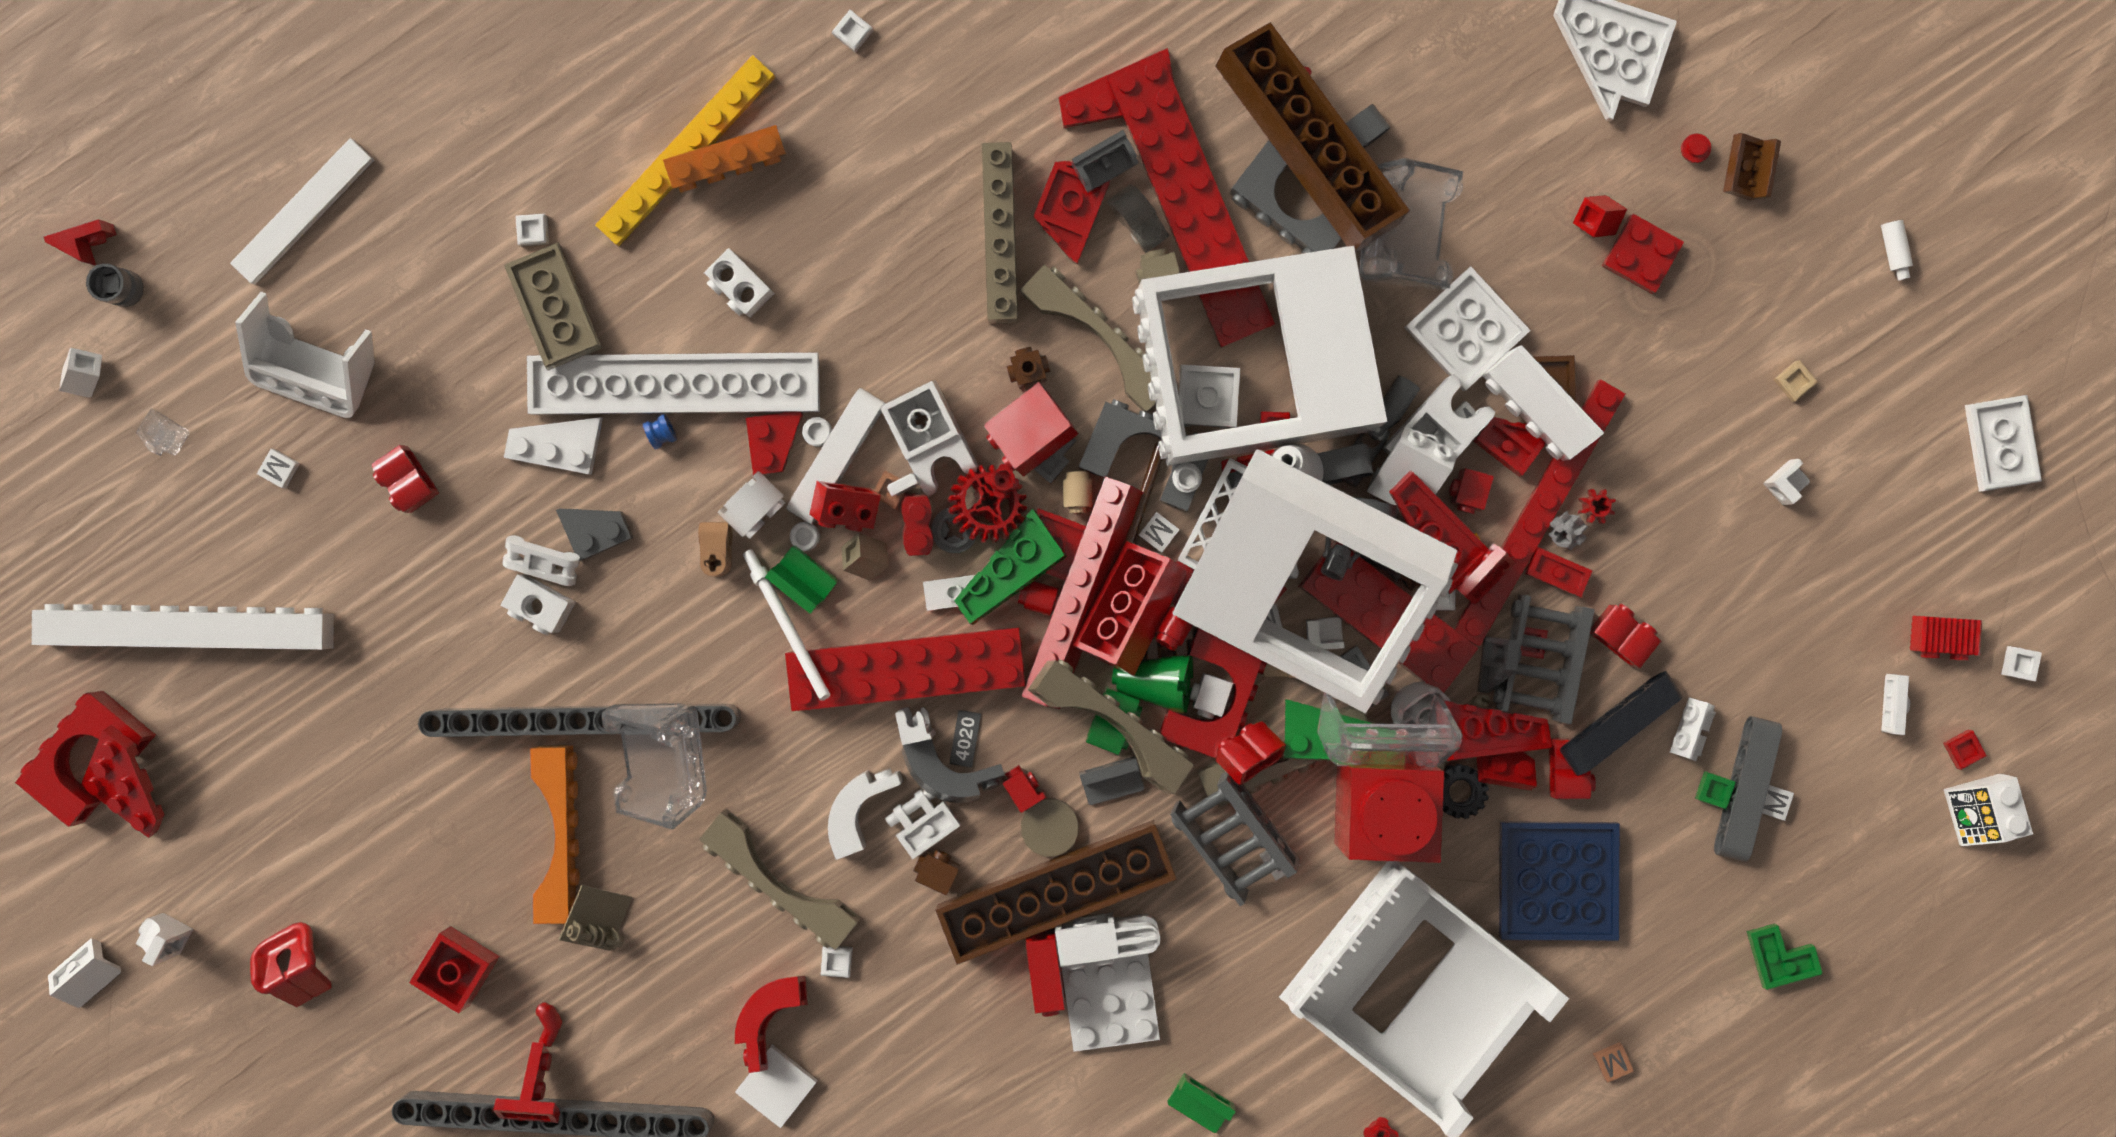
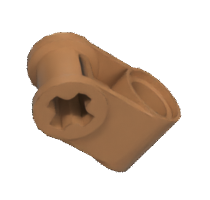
(715, 543)

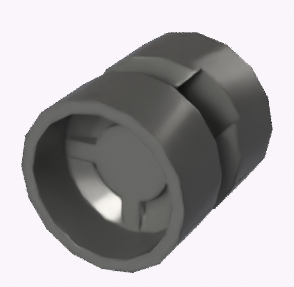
(114, 285)

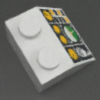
(1988, 810)

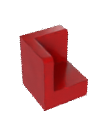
(1600, 216)

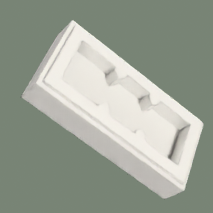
(943, 592)
(1895, 704)

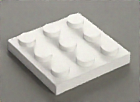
(1467, 328)
(1111, 1003)

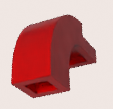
(759, 1011)

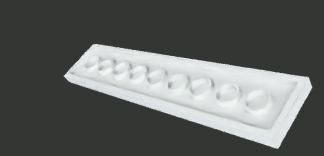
(675, 384)

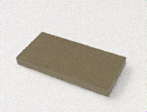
(553, 306)

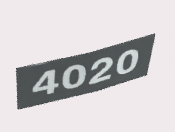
(965, 738)

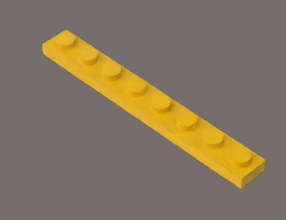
(699, 133)

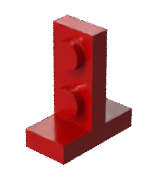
(533, 1090)

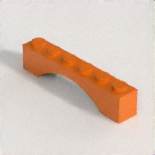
(554, 774)

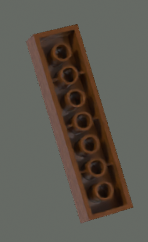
(1311, 137)
(1055, 892)

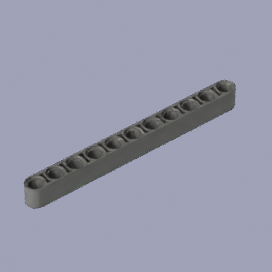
(538, 725)
(568, 1122)

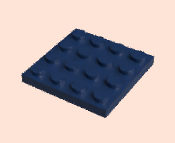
(1559, 880)

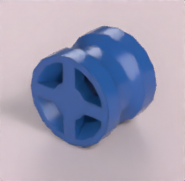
(660, 431)

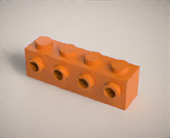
(723, 157)

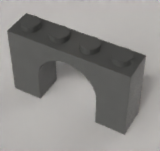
(1257, 193)
(1115, 427)

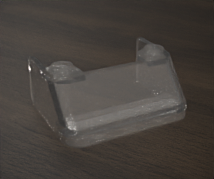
(1389, 743)

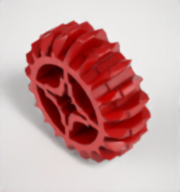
(992, 513)

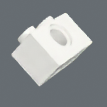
(520, 599)

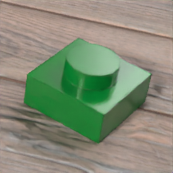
(1715, 790)

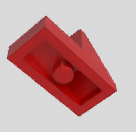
(78, 239)

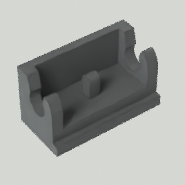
(1105, 161)

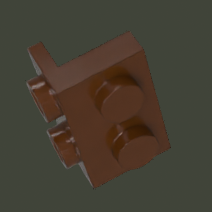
(1751, 167)

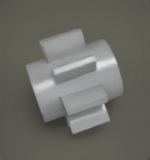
(1568, 530)

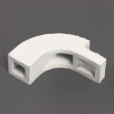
(843, 820)

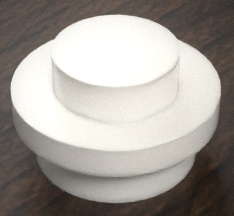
(1187, 477)

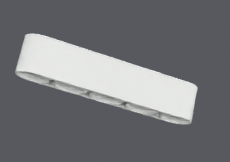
(838, 450)

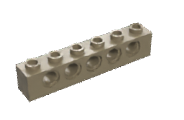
(999, 233)

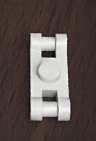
(540, 561)

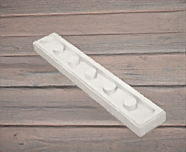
(302, 211)

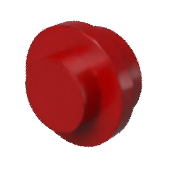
(1696, 148)

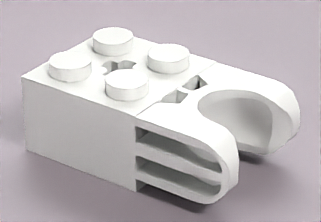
(1440, 423)
(925, 445)
(1105, 938)

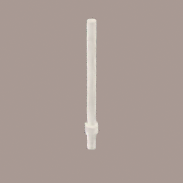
(758, 576)

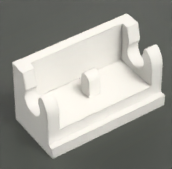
(914, 728)

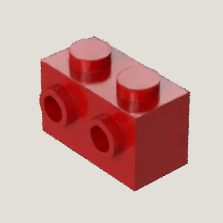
(844, 505)

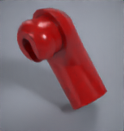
(551, 1022)

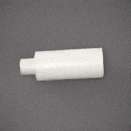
(1897, 248)

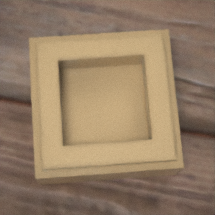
(1795, 381)

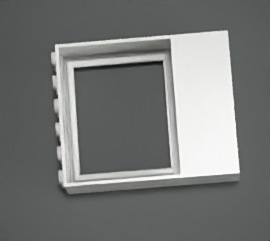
(1324, 345)
(1260, 545)

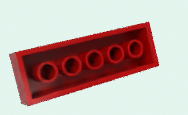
(1374, 607)

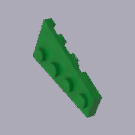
(1017, 564)
(1301, 731)

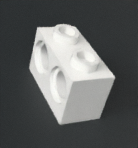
(742, 279)

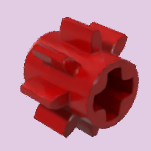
(1603, 502)

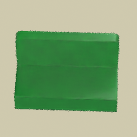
(802, 579)
(1201, 1103)

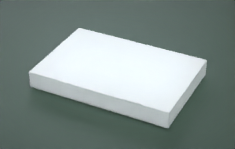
(2003, 443)

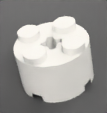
(750, 504)

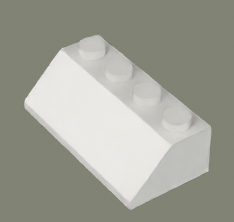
(1542, 404)

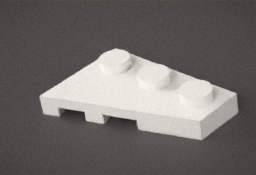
(557, 445)

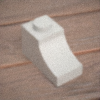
(162, 938)

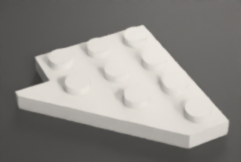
(1615, 49)

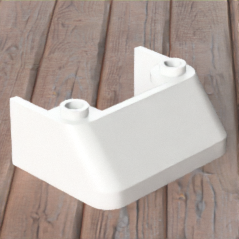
(299, 369)

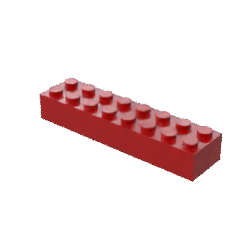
(910, 668)

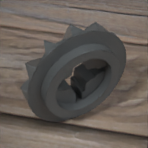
(940, 532)

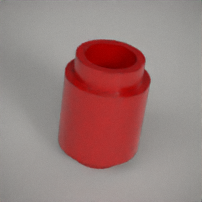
(1039, 598)
(1172, 631)

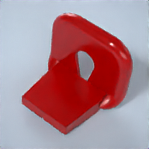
(301, 980)

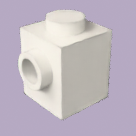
(1210, 695)

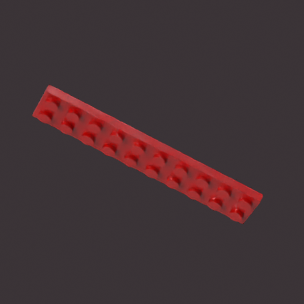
(1187, 193)

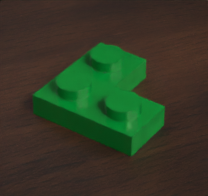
(1778, 965)

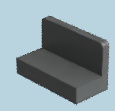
(1111, 780)

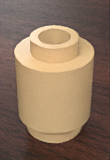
(1077, 492)

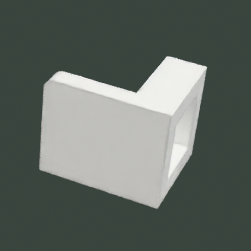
(80, 372)
(1787, 482)
(1325, 632)

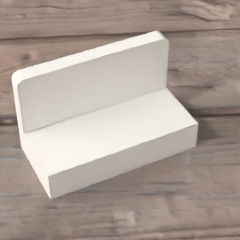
(82, 975)

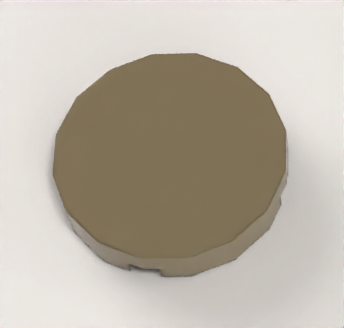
(1049, 827)

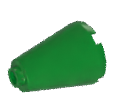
(1159, 682)

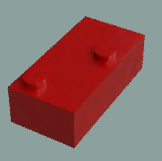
(1130, 608)

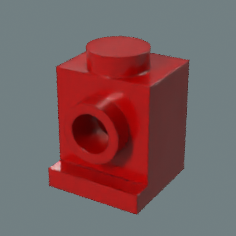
(1022, 788)

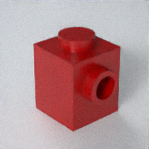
(1470, 490)

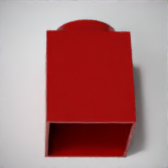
(1408, 826)

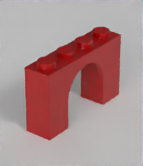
(1207, 734)
(49, 773)

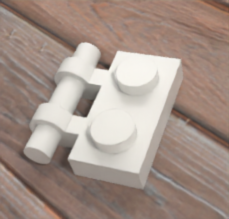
(928, 829)

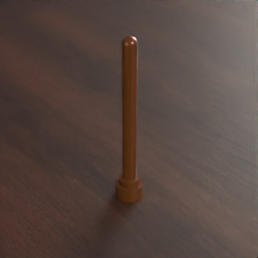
(1146, 488)

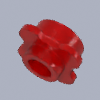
(1005, 473)
(1380, 1125)

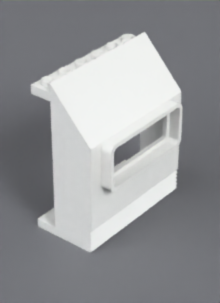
(1451, 1022)

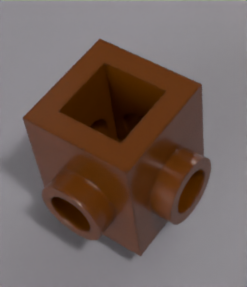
(1025, 379)

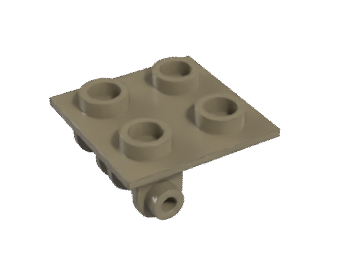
(596, 918)

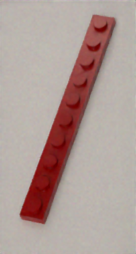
(1537, 516)

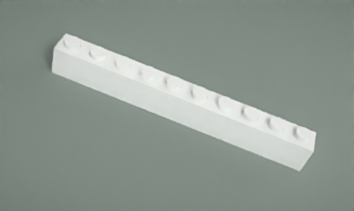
(182, 628)

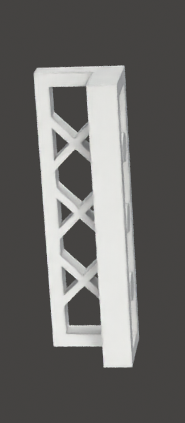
(1231, 464)

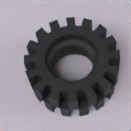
(1477, 796)

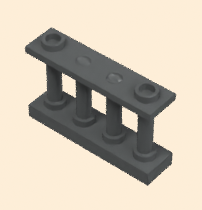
(1572, 649)
(1249, 813)

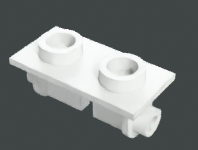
(1695, 717)

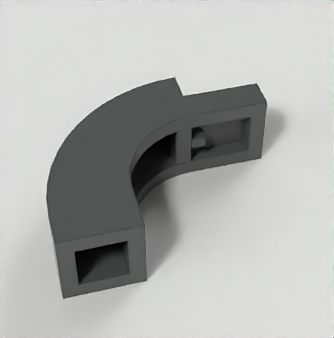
(943, 782)

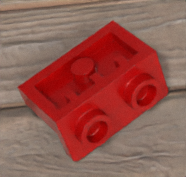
(1486, 575)

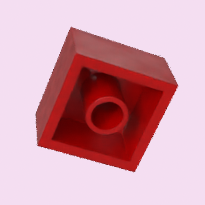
(454, 969)

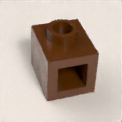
(936, 871)

